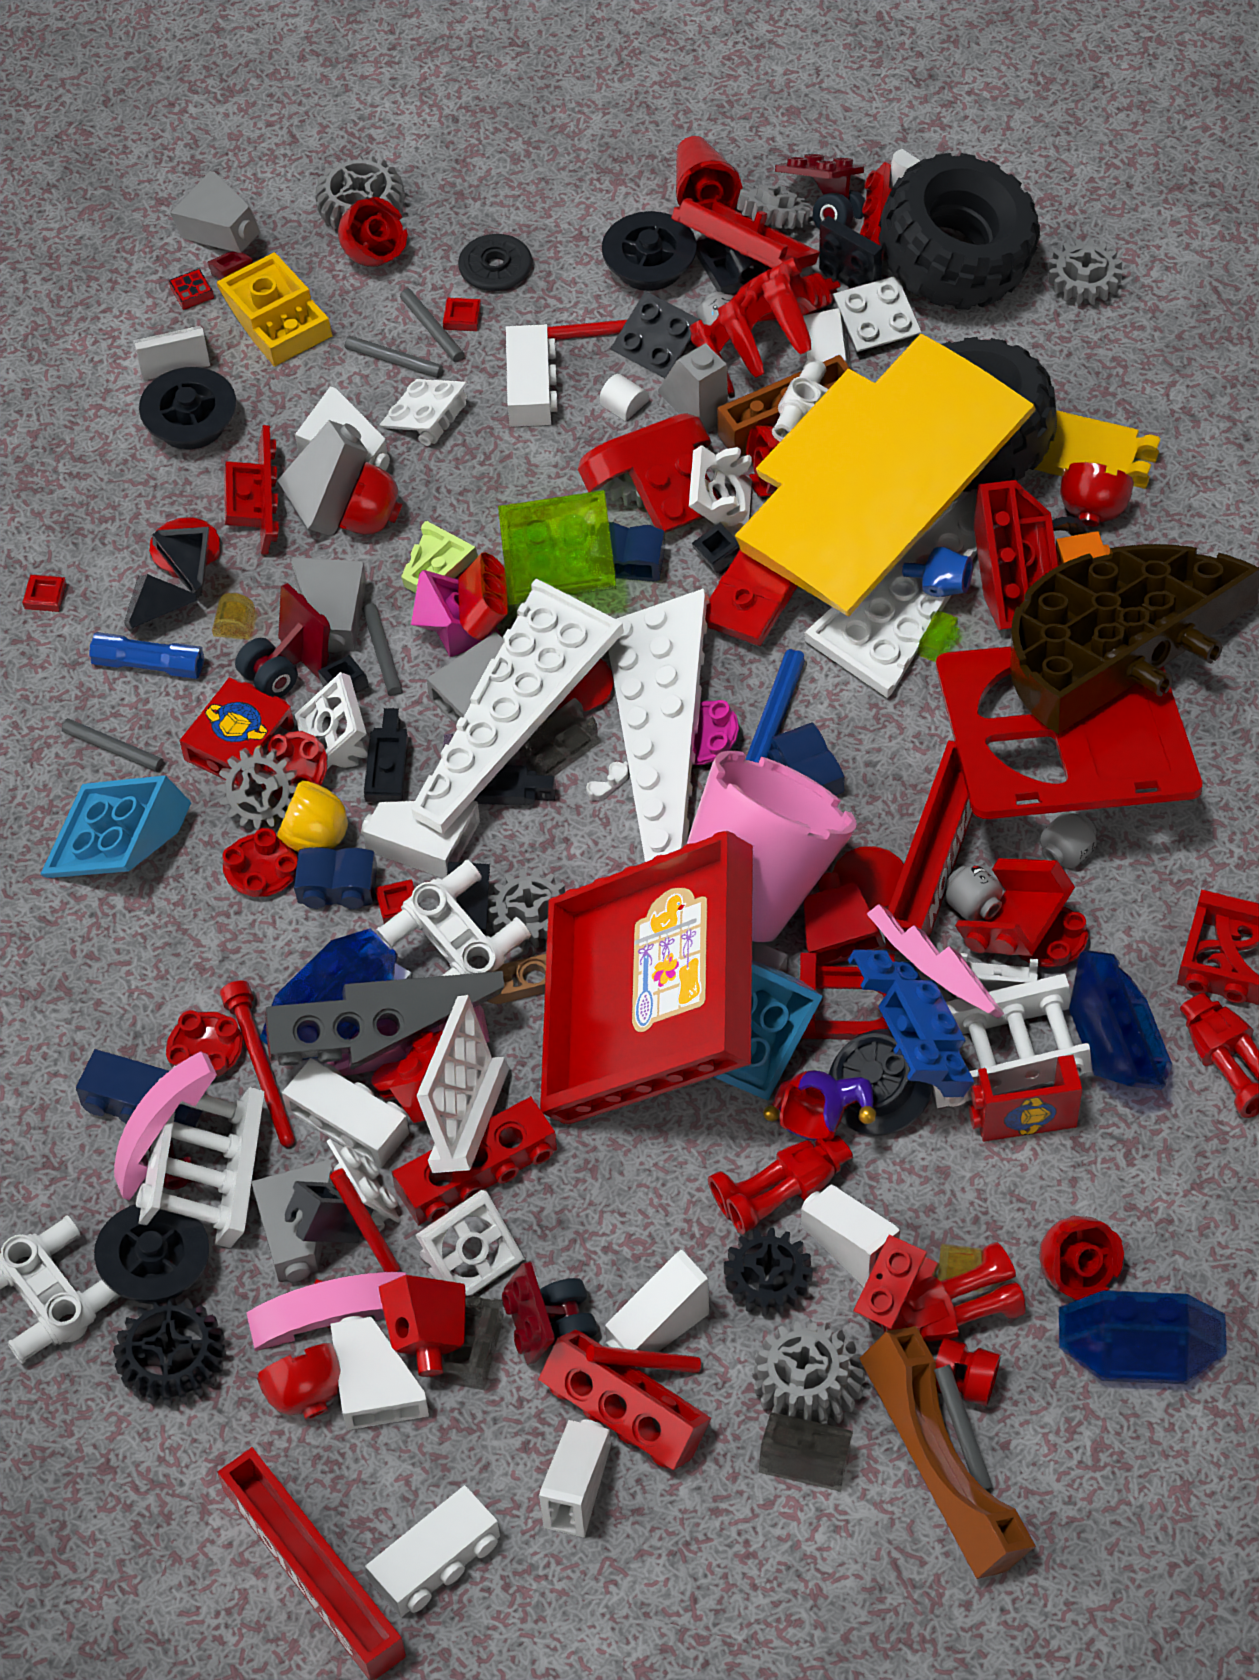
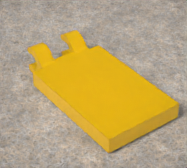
(1102, 443)

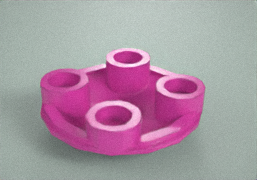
(716, 731)

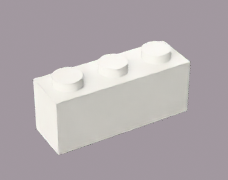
(530, 375)
(346, 1111)
(433, 1552)

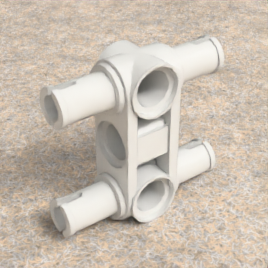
(800, 397)
(451, 927)
(48, 1290)

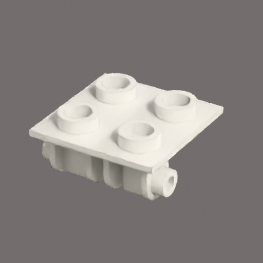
(877, 313)
(427, 408)
(363, 1176)

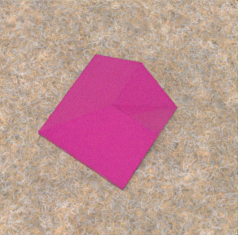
(438, 610)

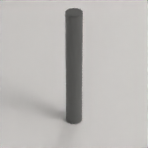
(432, 325)
(393, 356)
(382, 649)
(112, 745)
(962, 1425)

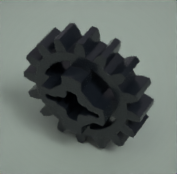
(749, 1264)

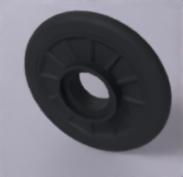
(478, 252)

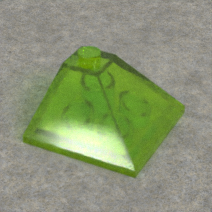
(559, 543)

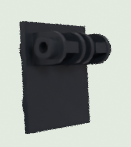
(655, 334)

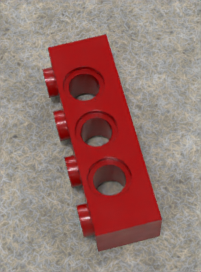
(518, 1124)
(645, 1399)

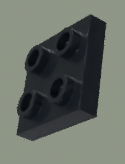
(848, 255)
(727, 266)

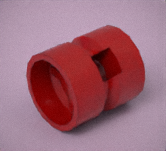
(980, 1373)

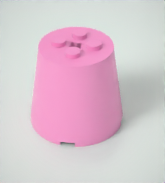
(787, 821)

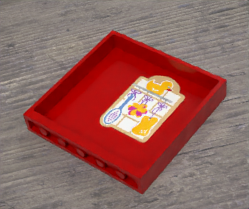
(648, 979)

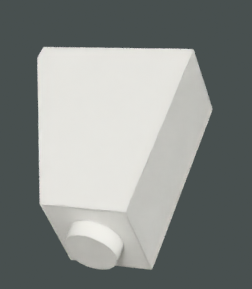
(337, 408)
(400, 837)
(846, 1230)
(662, 1308)
(373, 1377)
(574, 1477)

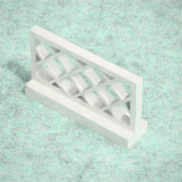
(460, 1090)

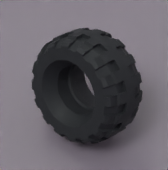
(970, 199)
(1030, 380)

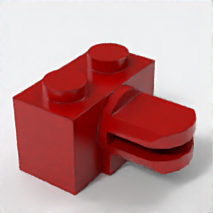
(404, 1077)

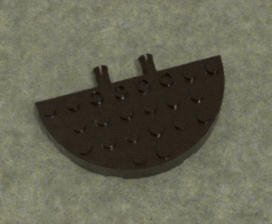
(1118, 620)

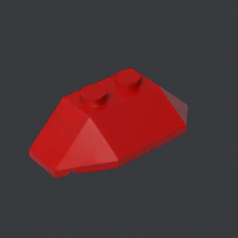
(1012, 546)

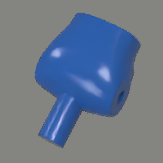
(943, 573)

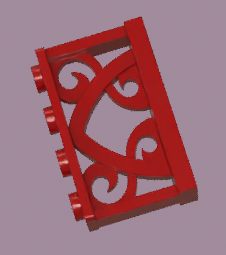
(1234, 977)

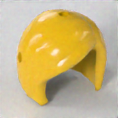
(313, 818)

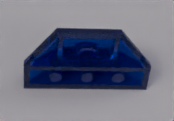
(342, 961)
(1117, 1024)
(1142, 1336)

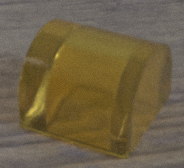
(234, 616)
(957, 1260)

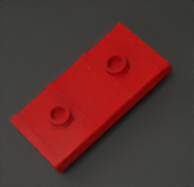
(742, 233)
(748, 600)

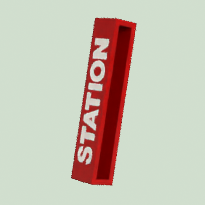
(933, 848)
(312, 1564)

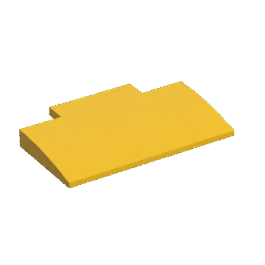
(877, 470)

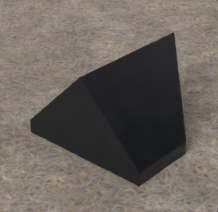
(185, 553)
(153, 599)

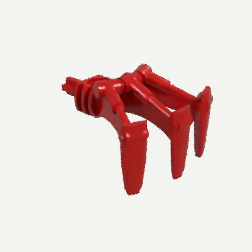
(772, 295)

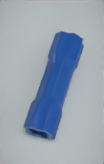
(120, 651)

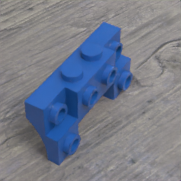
(918, 1021)

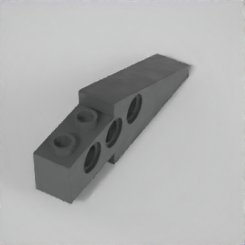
(411, 1003)

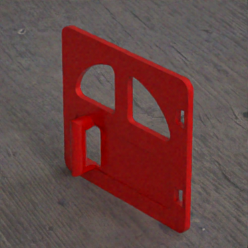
(1105, 756)

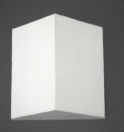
(171, 351)

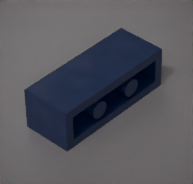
(119, 1084)

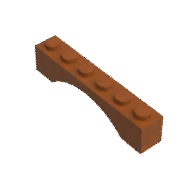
(983, 1526)

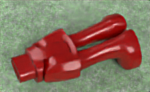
(1217, 1037)
(797, 1171)
(931, 1306)

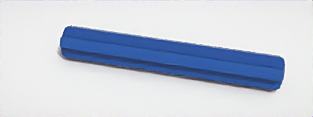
(776, 705)

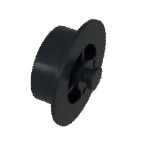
(649, 250)
(188, 407)
(894, 1096)
(151, 1259)

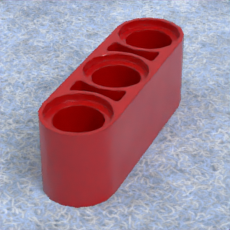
(482, 596)

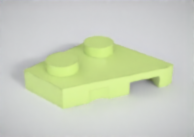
(439, 554)

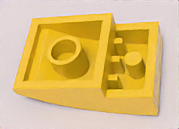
(275, 309)

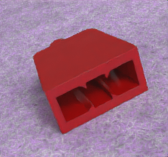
(838, 922)
(424, 1319)

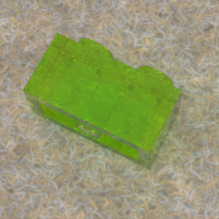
(938, 636)

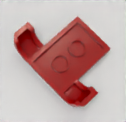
(658, 464)

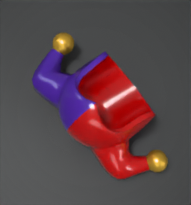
(815, 1104)

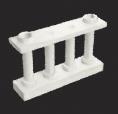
(1019, 1003)
(233, 1182)

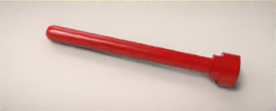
(238, 999)

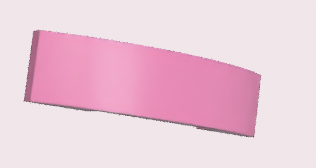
(183, 1083)
(317, 1307)

